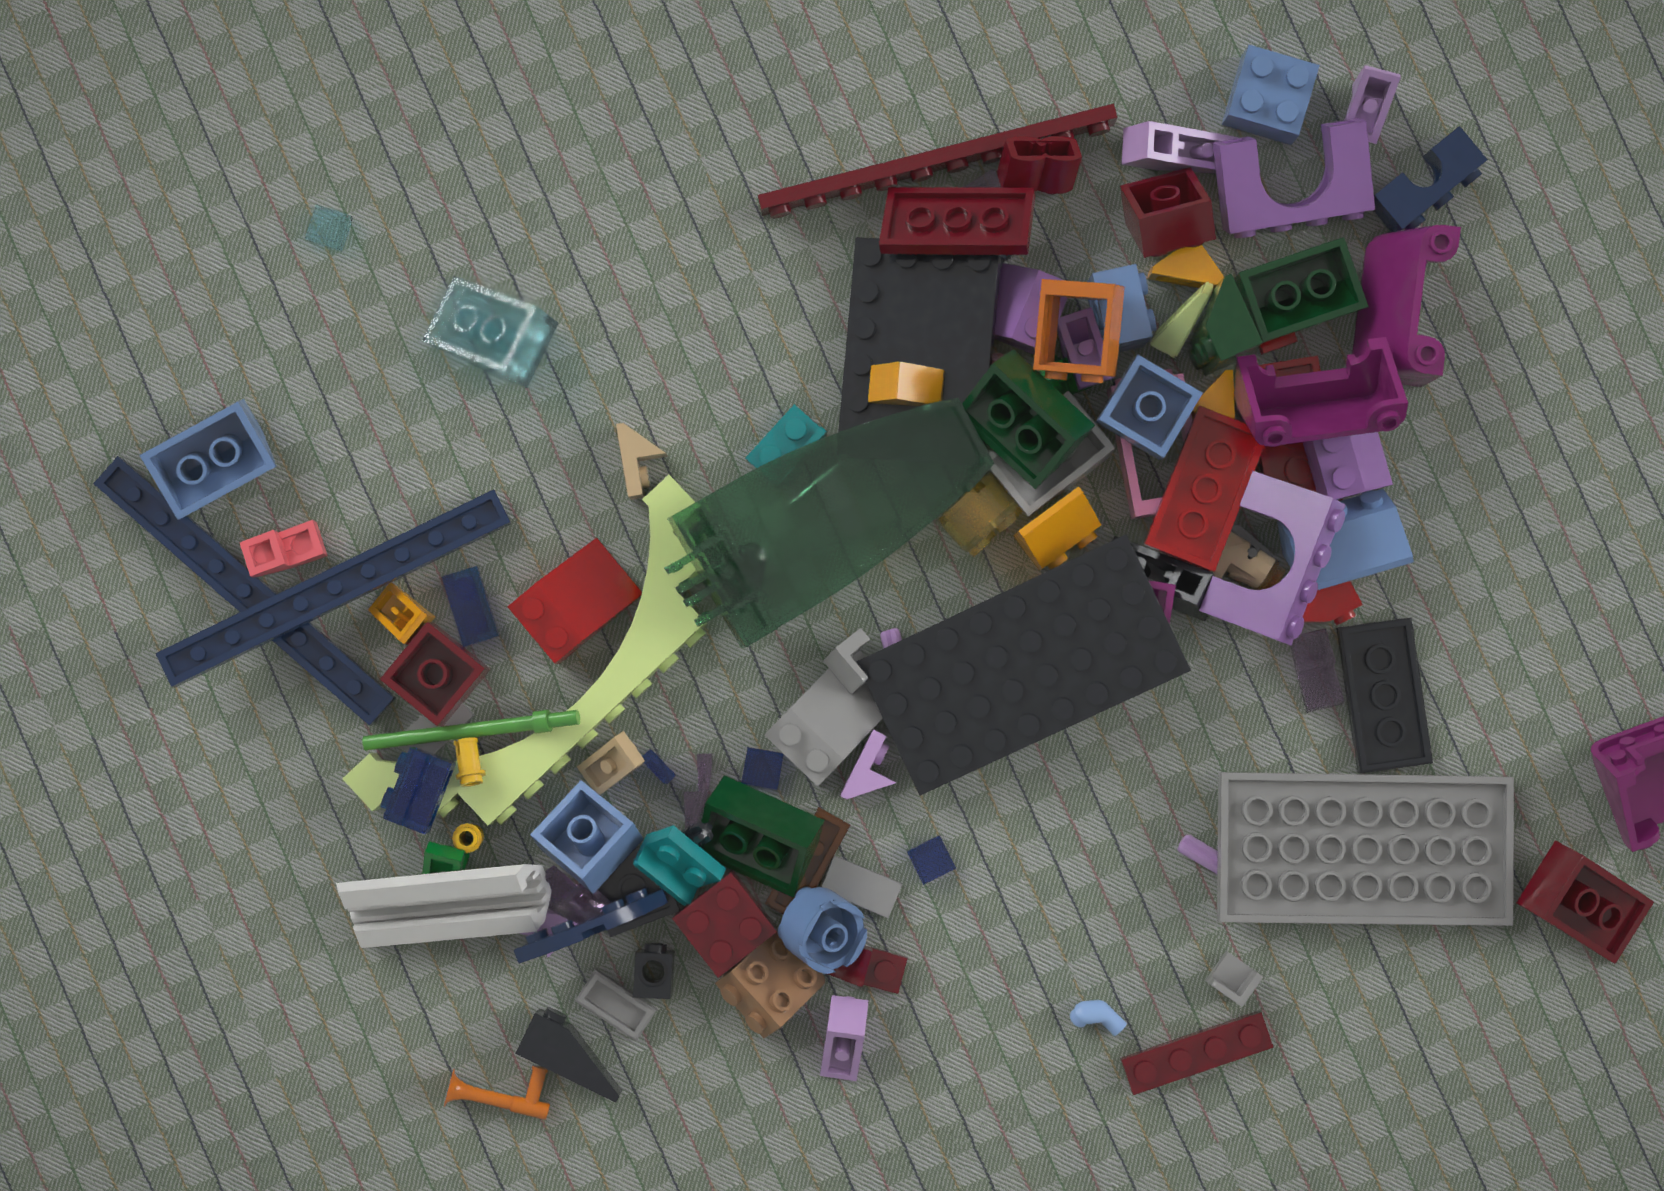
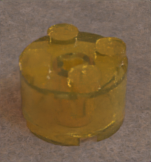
(978, 514)

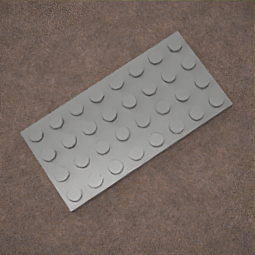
(1365, 849)

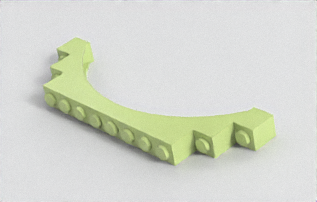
(656, 634)

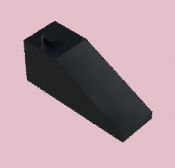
(1189, 579)
(562, 1050)

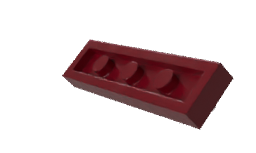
(1196, 1052)

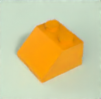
(1059, 529)

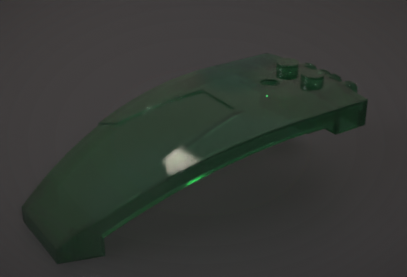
(824, 515)

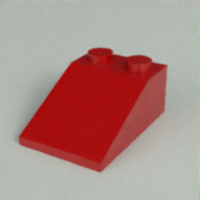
(575, 601)

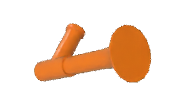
(526, 1105)

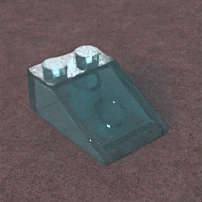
(491, 331)

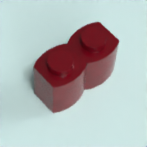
(1040, 163)

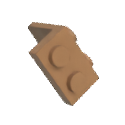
(769, 986)

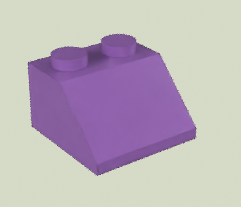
(1019, 306)
(1348, 465)

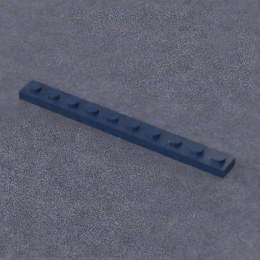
(233, 582)
(332, 589)

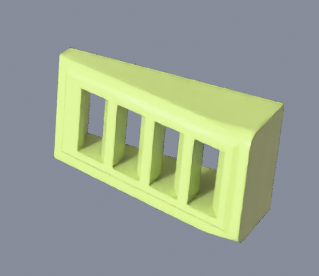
(1176, 329)

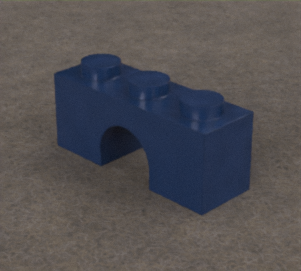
(1452, 162)

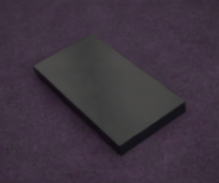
(1384, 695)

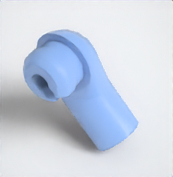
(1097, 1012)

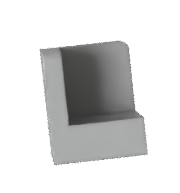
(843, 661)
(1234, 978)

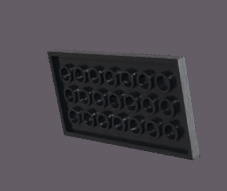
(1024, 665)

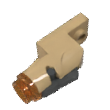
(1248, 561)

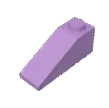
(1169, 147)

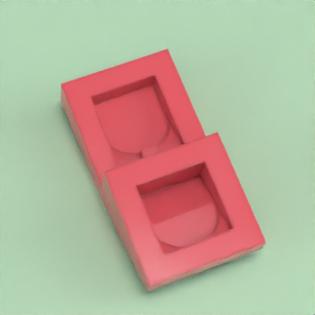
(284, 549)

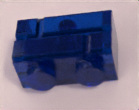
(417, 790)

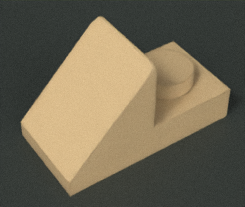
(636, 449)
(611, 763)

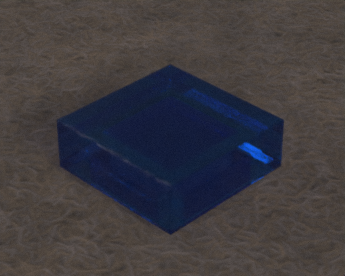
(658, 767)
(762, 768)
(931, 859)

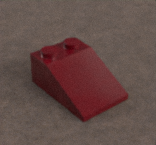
(1585, 901)

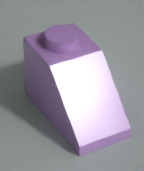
(844, 1038)

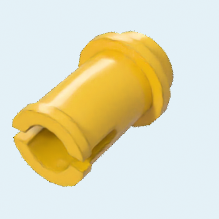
(468, 762)
(460, 841)

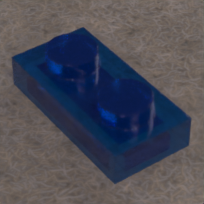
(470, 606)

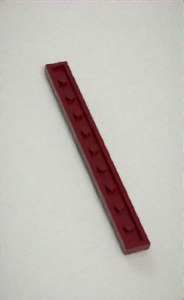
(922, 165)

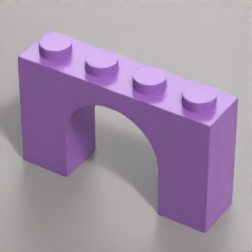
(1342, 191)
(1312, 523)

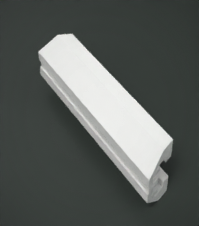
(447, 905)

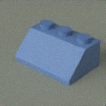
(209, 459)
(1366, 543)

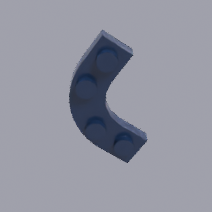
(567, 933)

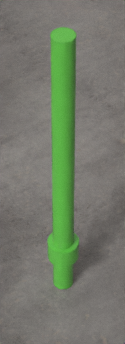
(539, 721)

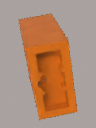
(1048, 323)

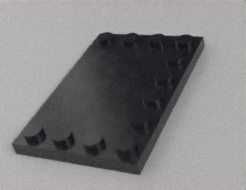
(919, 313)

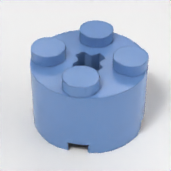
(823, 929)

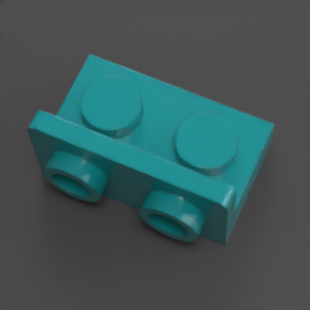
(788, 434)
(677, 863)

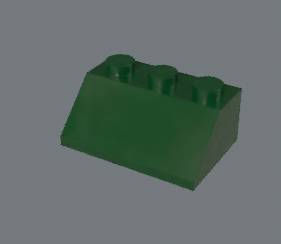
(1301, 290)
(1223, 330)
(1025, 418)
(760, 835)

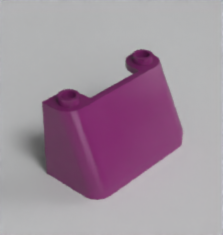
(1394, 289)
(1321, 403)
(1633, 781)

